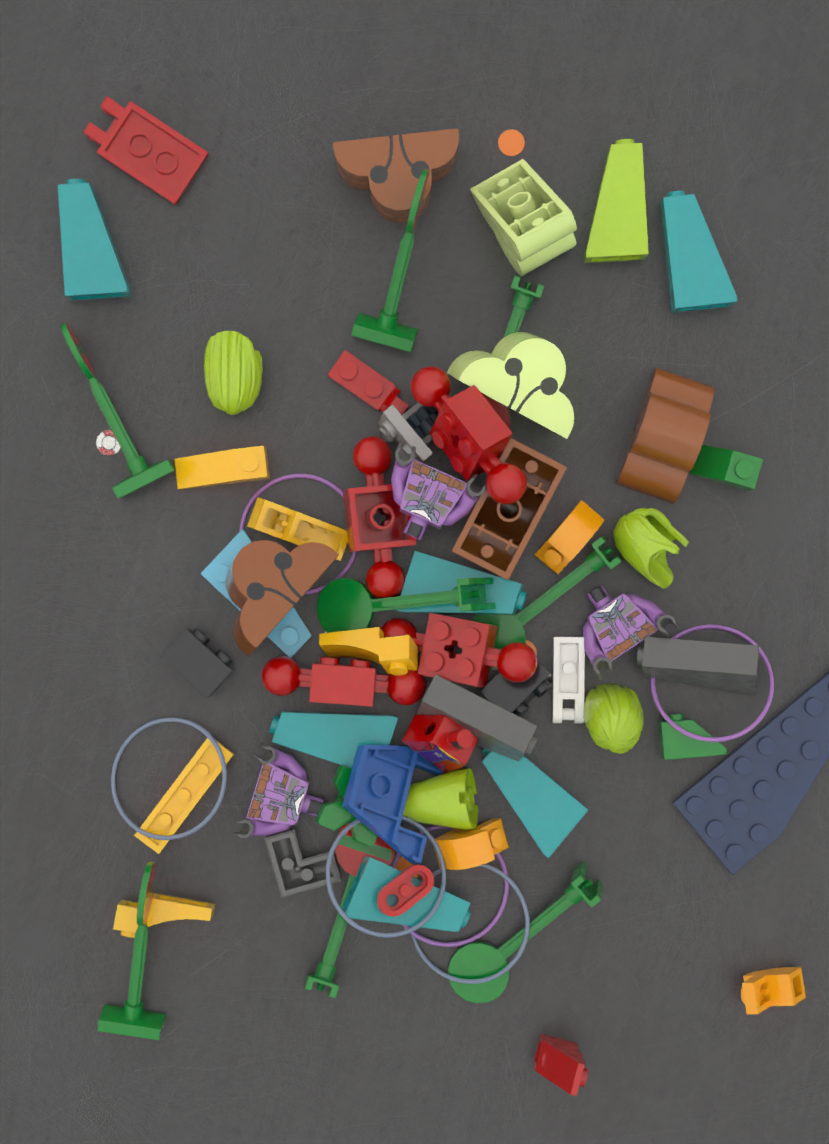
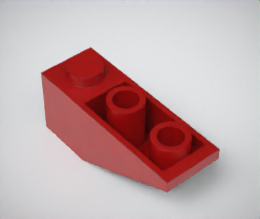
(561, 1063)

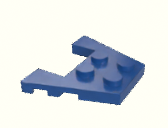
(380, 791)

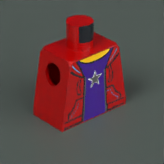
(445, 745)

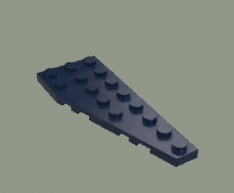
(761, 783)

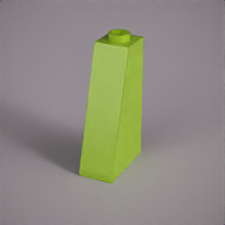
(619, 216)

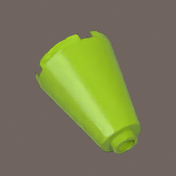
(444, 800)

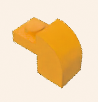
(569, 537)
(472, 847)
(772, 988)

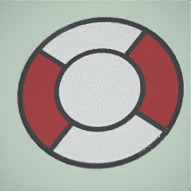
(107, 443)

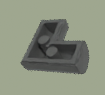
(293, 871)

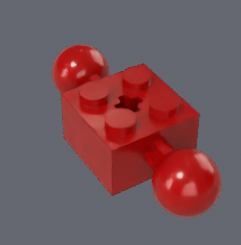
(469, 434)
(384, 578)
(515, 661)
(341, 682)

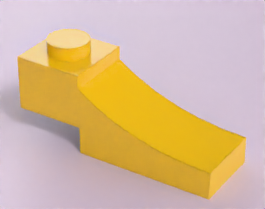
(296, 527)
(394, 653)
(162, 909)

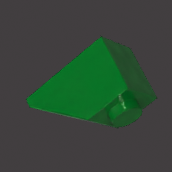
(727, 467)
(677, 745)

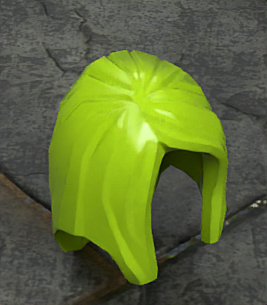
(232, 372)
(643, 541)
(613, 717)

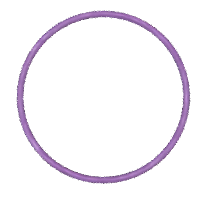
(292, 476)
(746, 730)
(483, 932)

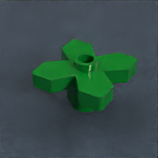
(335, 816)

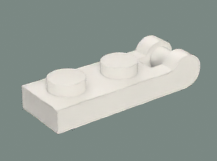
(568, 678)

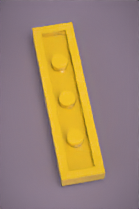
(184, 794)

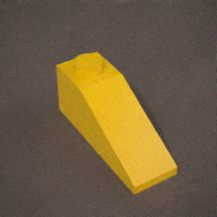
(222, 467)

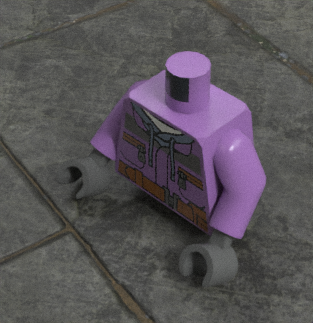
(430, 494)
(619, 626)
(278, 796)

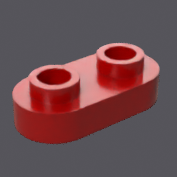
(404, 891)

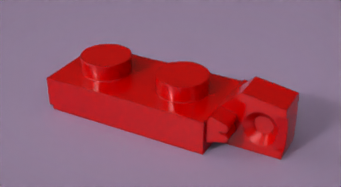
(366, 384)

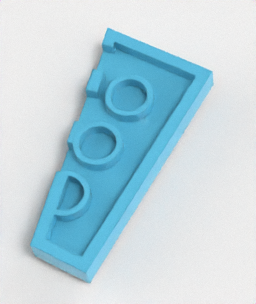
(291, 631)

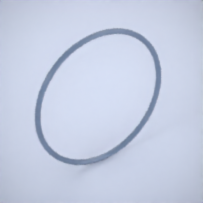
(221, 795)
(374, 933)
(515, 959)

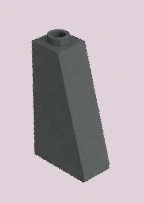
(701, 663)
(492, 725)

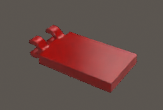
(147, 150)

